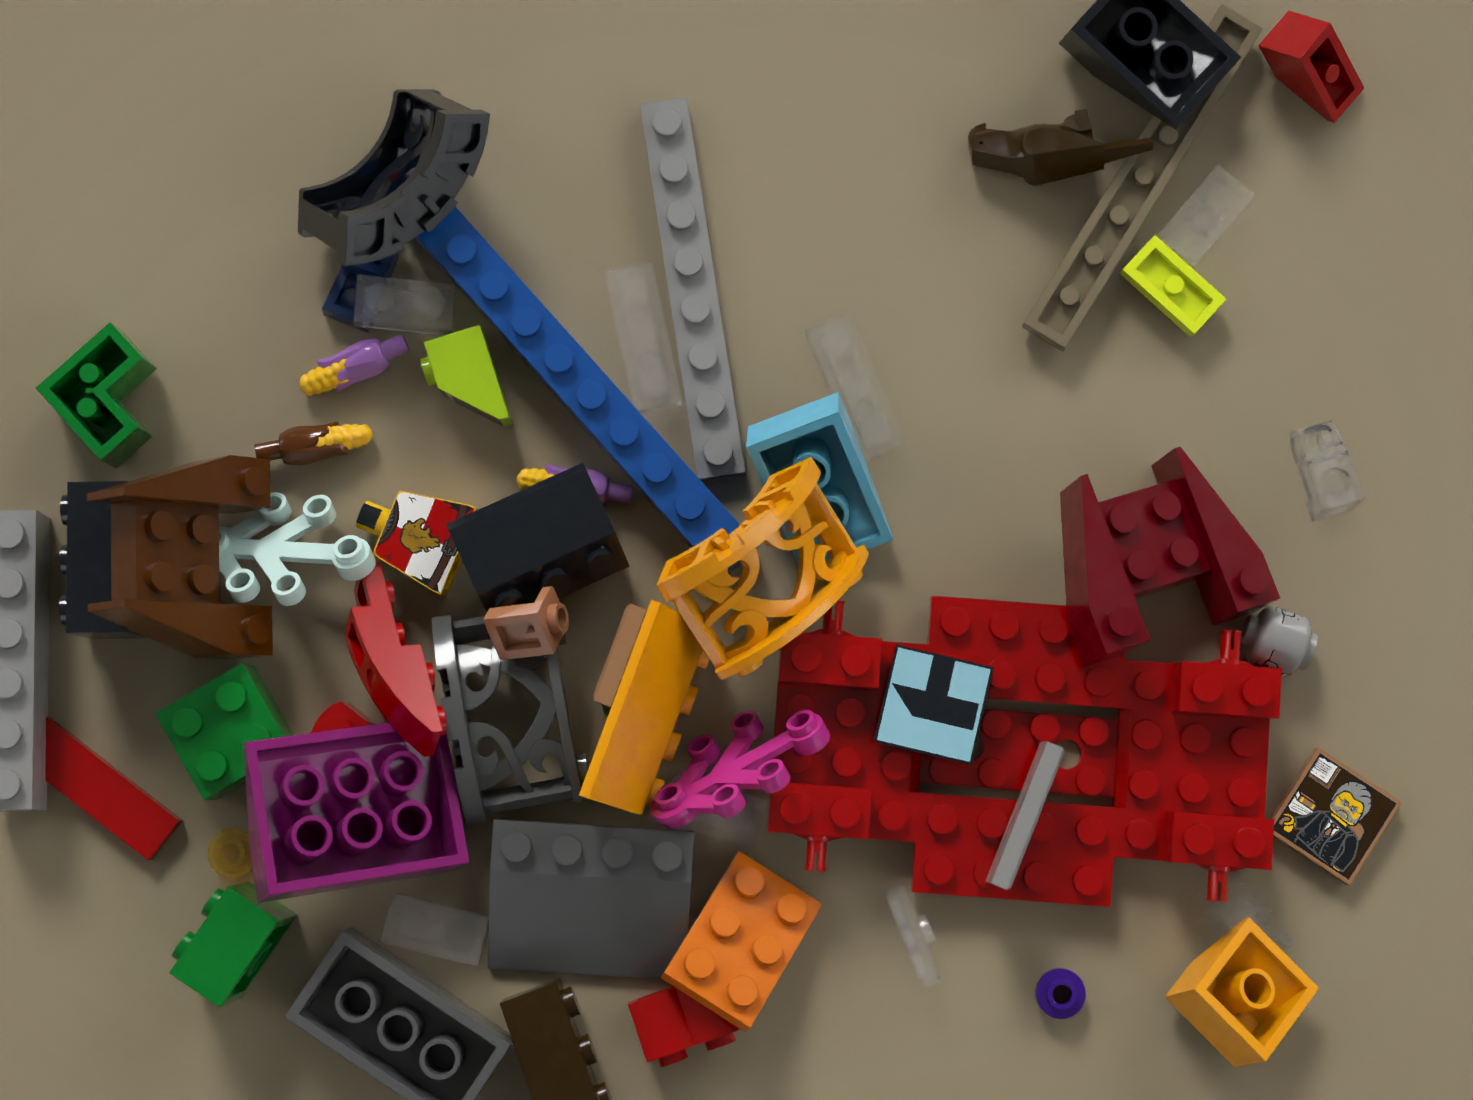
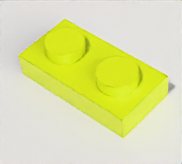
(1172, 286)

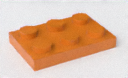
(742, 941)

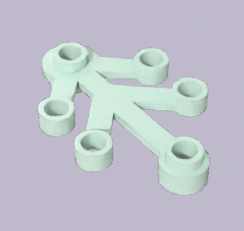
(349, 554)

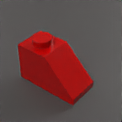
(1312, 64)

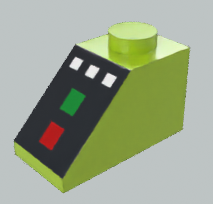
(466, 373)

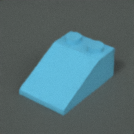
(827, 436)

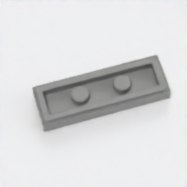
(1025, 815)

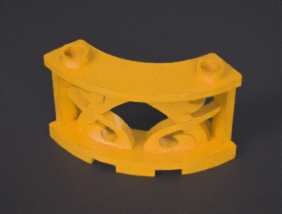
(789, 498)

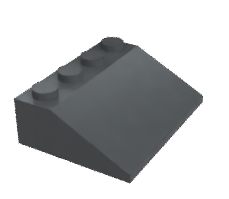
(588, 897)

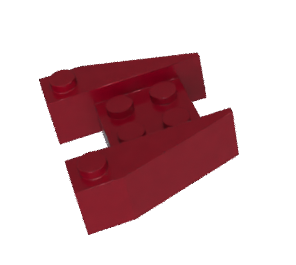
(1152, 544)

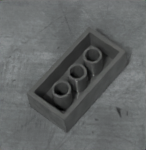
(398, 1023)

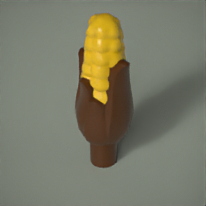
(314, 443)

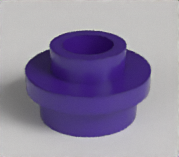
(1045, 988)

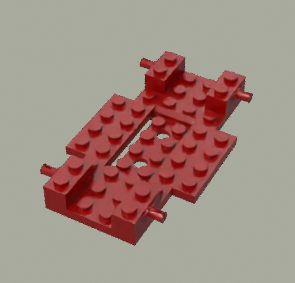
(1177, 760)

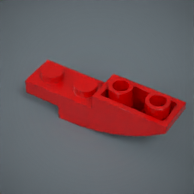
(389, 669)

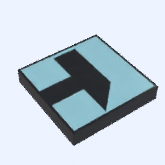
(933, 704)

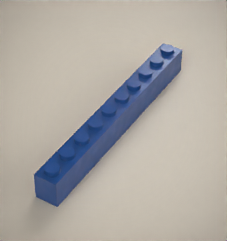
(576, 380)

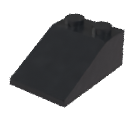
(1151, 54)

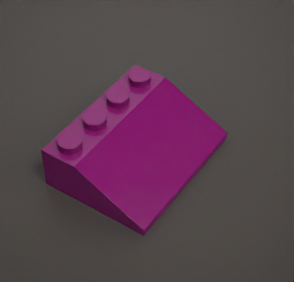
(349, 811)

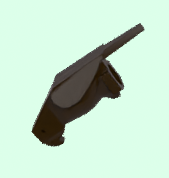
(1048, 151)

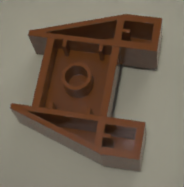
(169, 557)

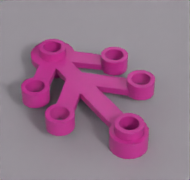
(682, 801)

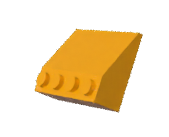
(646, 712)

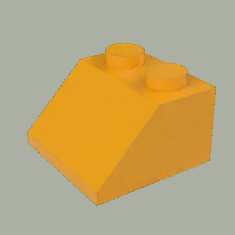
(1242, 994)

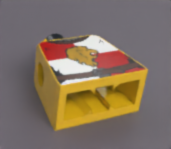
(417, 537)

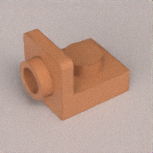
(528, 627)

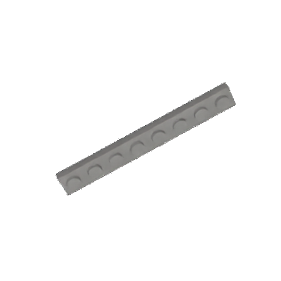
(692, 289)

